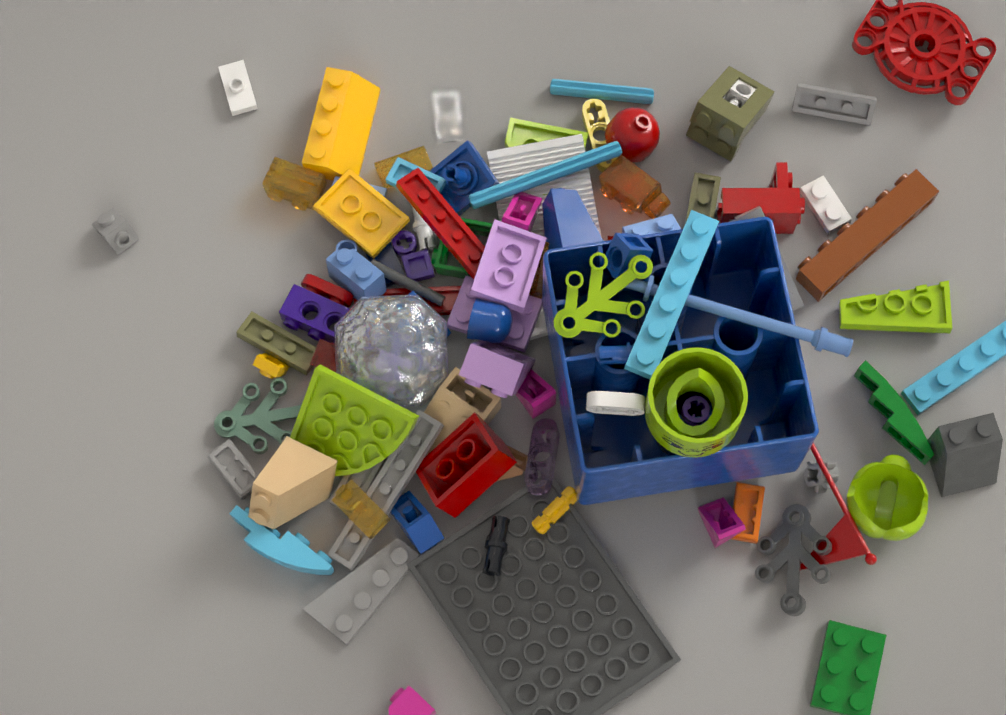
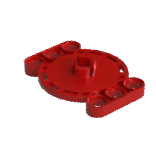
(947, 56)

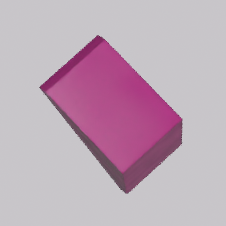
(522, 211)
(536, 394)

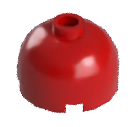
(636, 133)

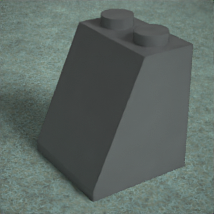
(966, 454)

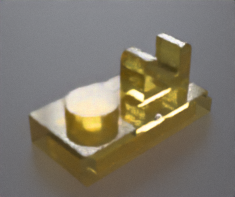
(360, 509)

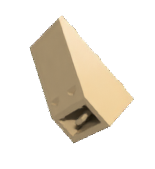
(457, 402)

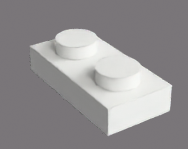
(825, 205)

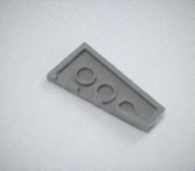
(359, 594)

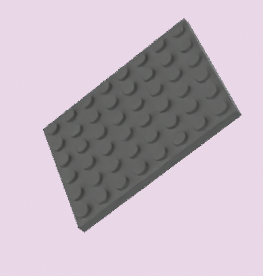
(558, 621)

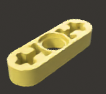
(590, 127)

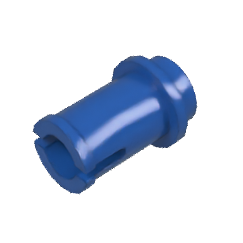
(615, 354)

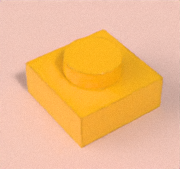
(270, 366)

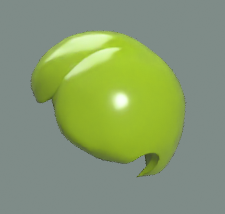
(888, 499)

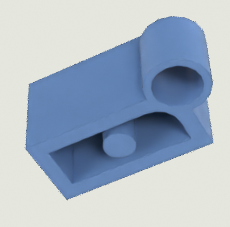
(354, 271)

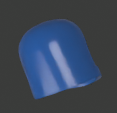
(489, 322)

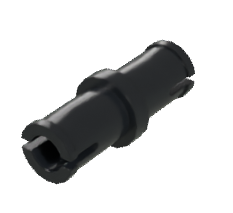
(496, 546)

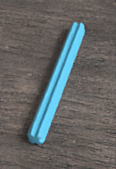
(545, 175)

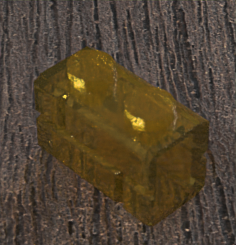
(294, 184)

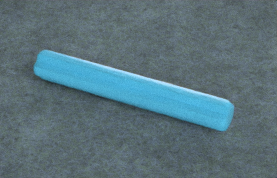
(602, 91)

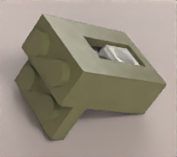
(728, 112)

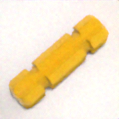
(554, 510)

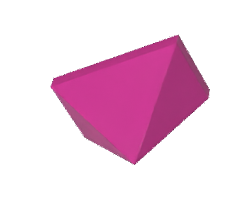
(720, 521)

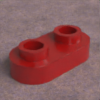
(327, 290)

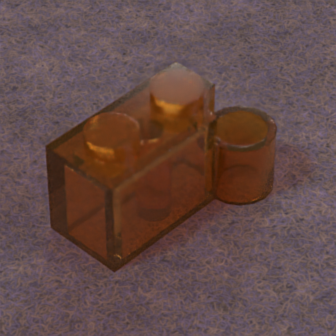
(633, 189)

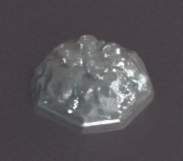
(393, 348)

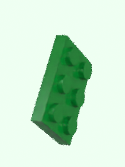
(848, 669)

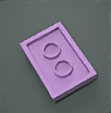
(508, 266)
(522, 324)

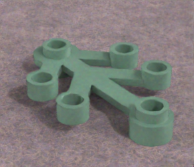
(260, 418)

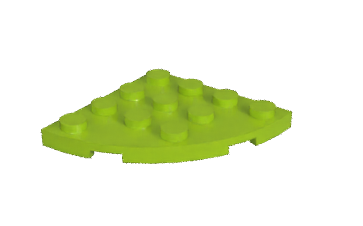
(350, 422)

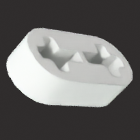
(615, 403)

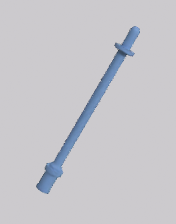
(819, 338)

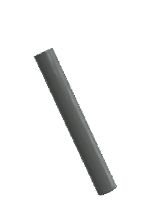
(410, 284)

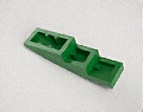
(901, 422)

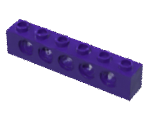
(302, 301)

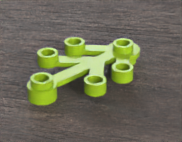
(599, 299)

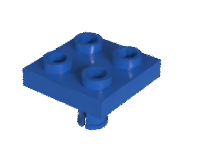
(464, 175)

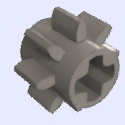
(815, 478)

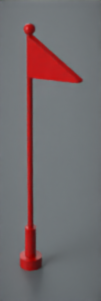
(845, 535)

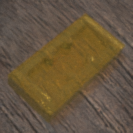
(415, 156)

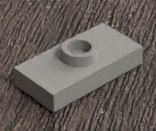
(234, 468)

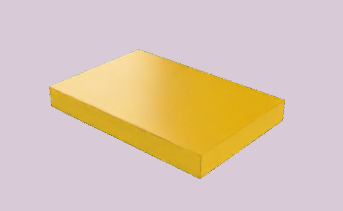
(361, 213)

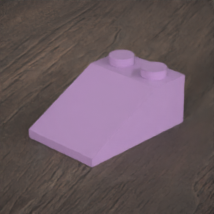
(495, 367)

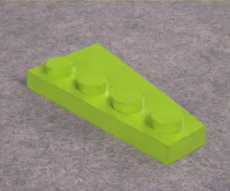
(905, 311)

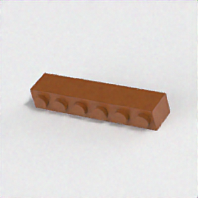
(866, 235)

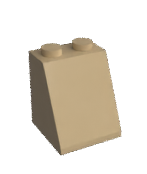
(291, 484)

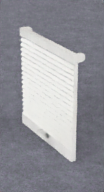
(526, 158)

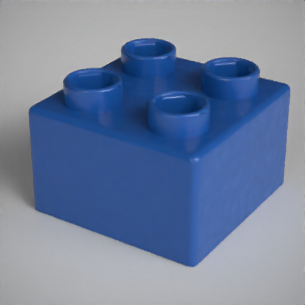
(617, 453)

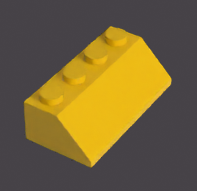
(341, 124)

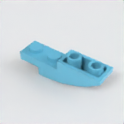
(288, 551)

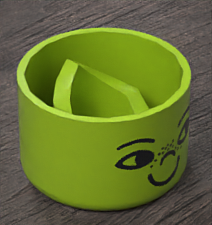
(701, 372)

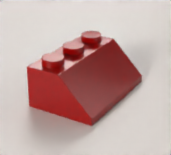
(464, 465)

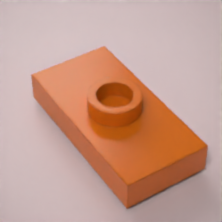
(748, 507)

